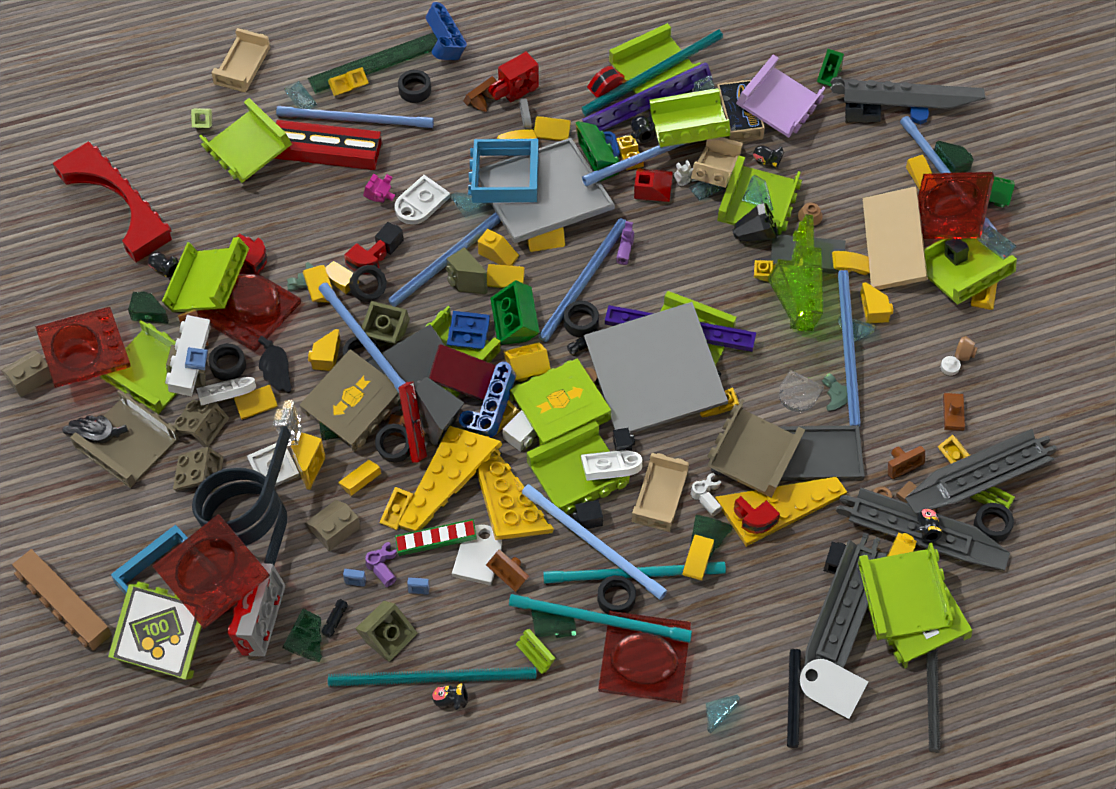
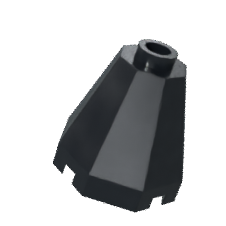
(756, 225)

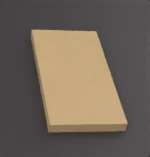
(894, 238)

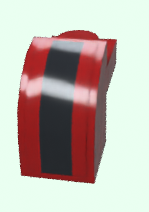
(605, 81)
(256, 256)
(359, 257)
(758, 519)

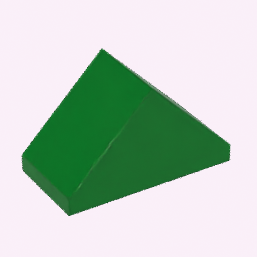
(831, 66)

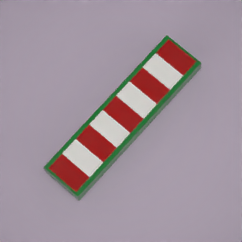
(436, 537)

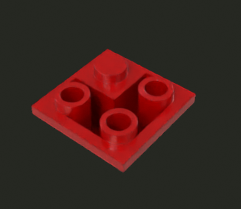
(653, 185)

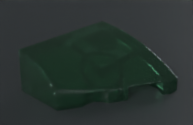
(711, 529)
(551, 624)
(305, 636)

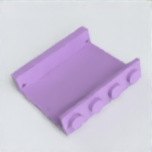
(779, 99)

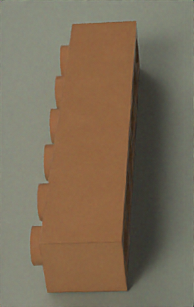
(62, 600)

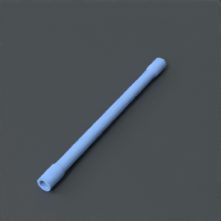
(650, 584)

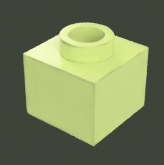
(196, 120)

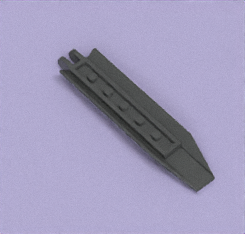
(905, 93)
(981, 471)
(895, 516)
(842, 609)

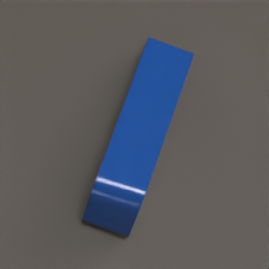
(450, 41)
(491, 399)

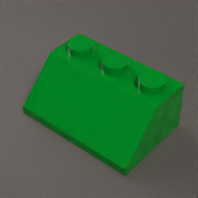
(595, 147)
(514, 314)

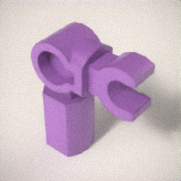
(626, 242)
(375, 562)

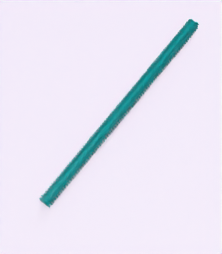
(652, 72)
(429, 677)

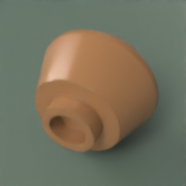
(811, 209)
(965, 349)

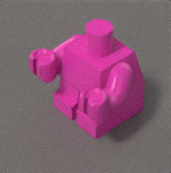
(379, 189)

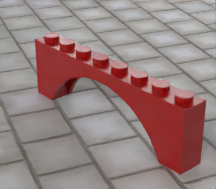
(89, 166)

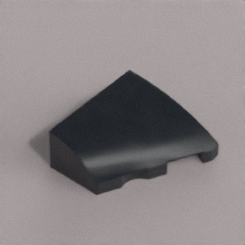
(862, 112)

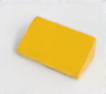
(552, 128)
(548, 240)
(502, 275)
(314, 278)
(985, 298)
(255, 402)
(953, 449)
(360, 477)

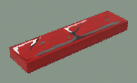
(412, 421)

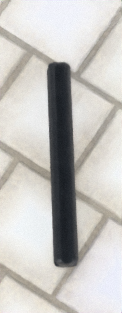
(794, 698)

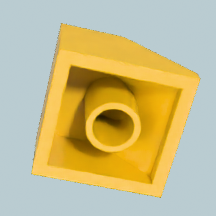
(528, 360)
(308, 458)

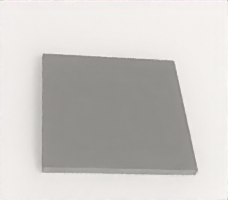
(561, 191)
(655, 369)

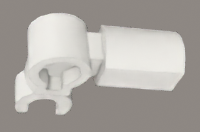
(683, 174)
(700, 491)

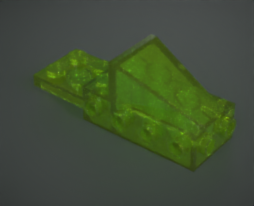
(800, 280)

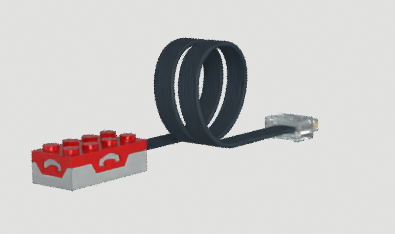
(257, 610)

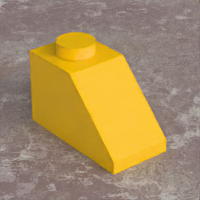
(496, 248)
(875, 304)
(325, 351)
(902, 544)

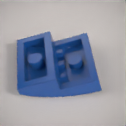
(468, 330)

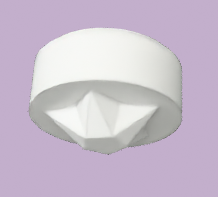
(950, 365)

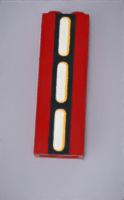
(331, 145)

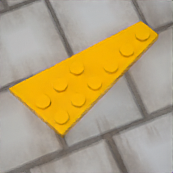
(447, 473)
(790, 500)
(508, 509)

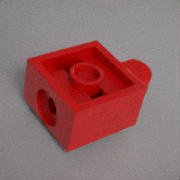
(516, 78)

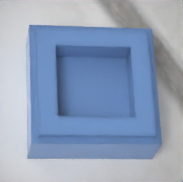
(196, 358)
(354, 577)
(418, 586)

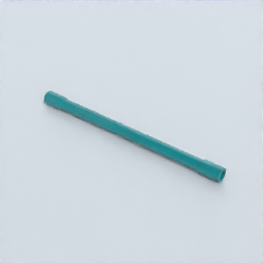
(562, 576)
(673, 633)

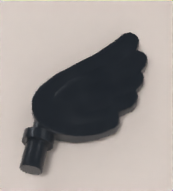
(275, 366)
(94, 429)

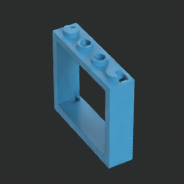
(503, 147)
(147, 557)

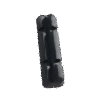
(579, 344)
(334, 618)

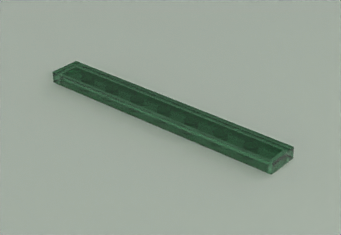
(377, 61)

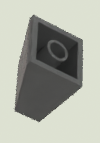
(436, 408)

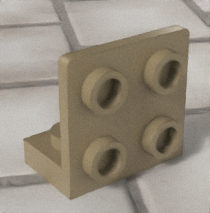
(201, 421)
(195, 467)

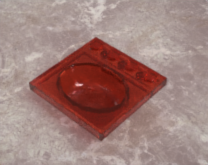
(954, 204)
(253, 309)
(82, 347)
(211, 571)
(644, 662)

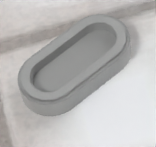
(525, 114)

